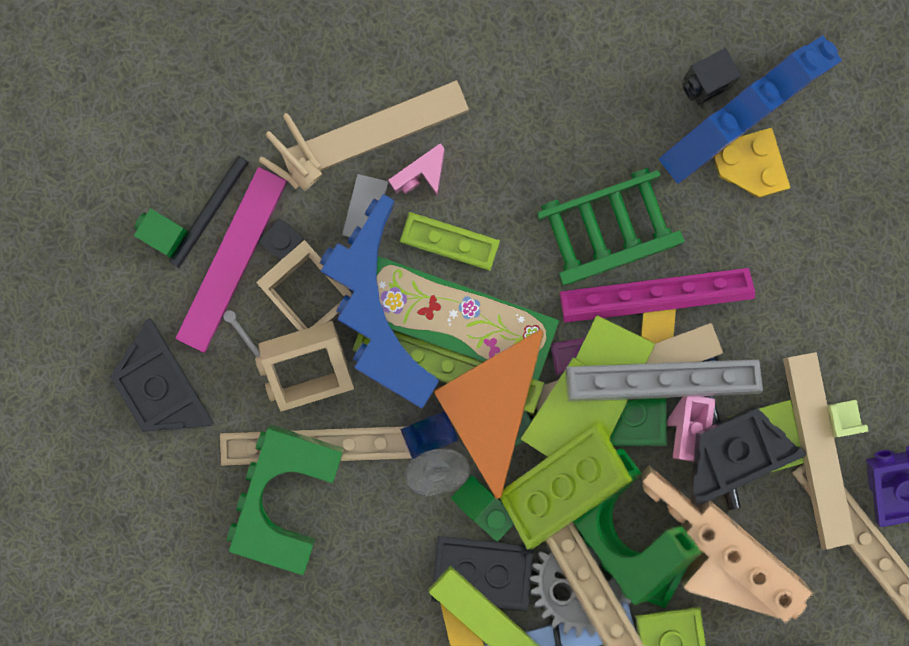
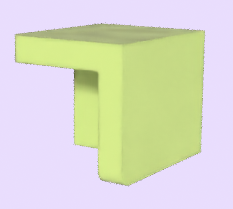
(846, 419)

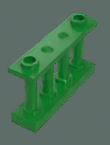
(633, 247)

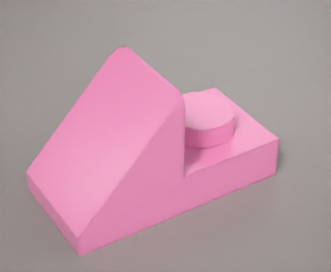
(427, 166)
(689, 417)

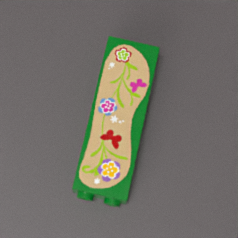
(456, 315)

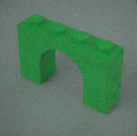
(255, 533)
(636, 572)

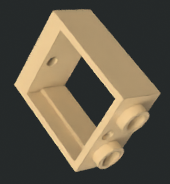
(286, 268)
(299, 344)

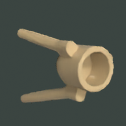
(304, 172)

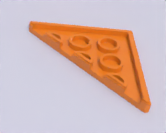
(489, 407)

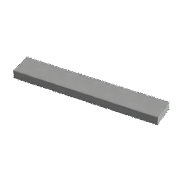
(663, 380)

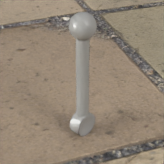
(230, 317)

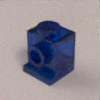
(429, 434)

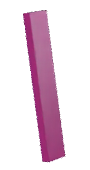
(231, 260)
(657, 295)

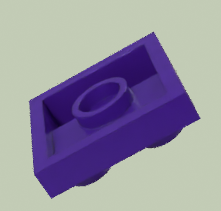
(890, 486)

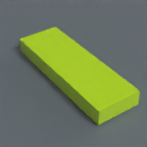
(449, 241)

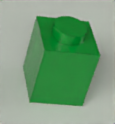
(159, 232)

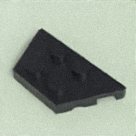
(157, 385)
(738, 453)

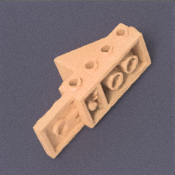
(731, 561)

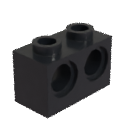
(710, 77)

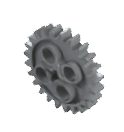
(568, 612)

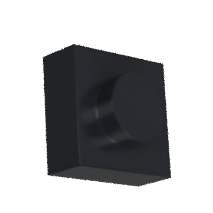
(281, 239)

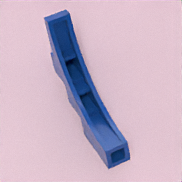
(750, 108)
(357, 271)

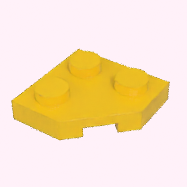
(753, 164)

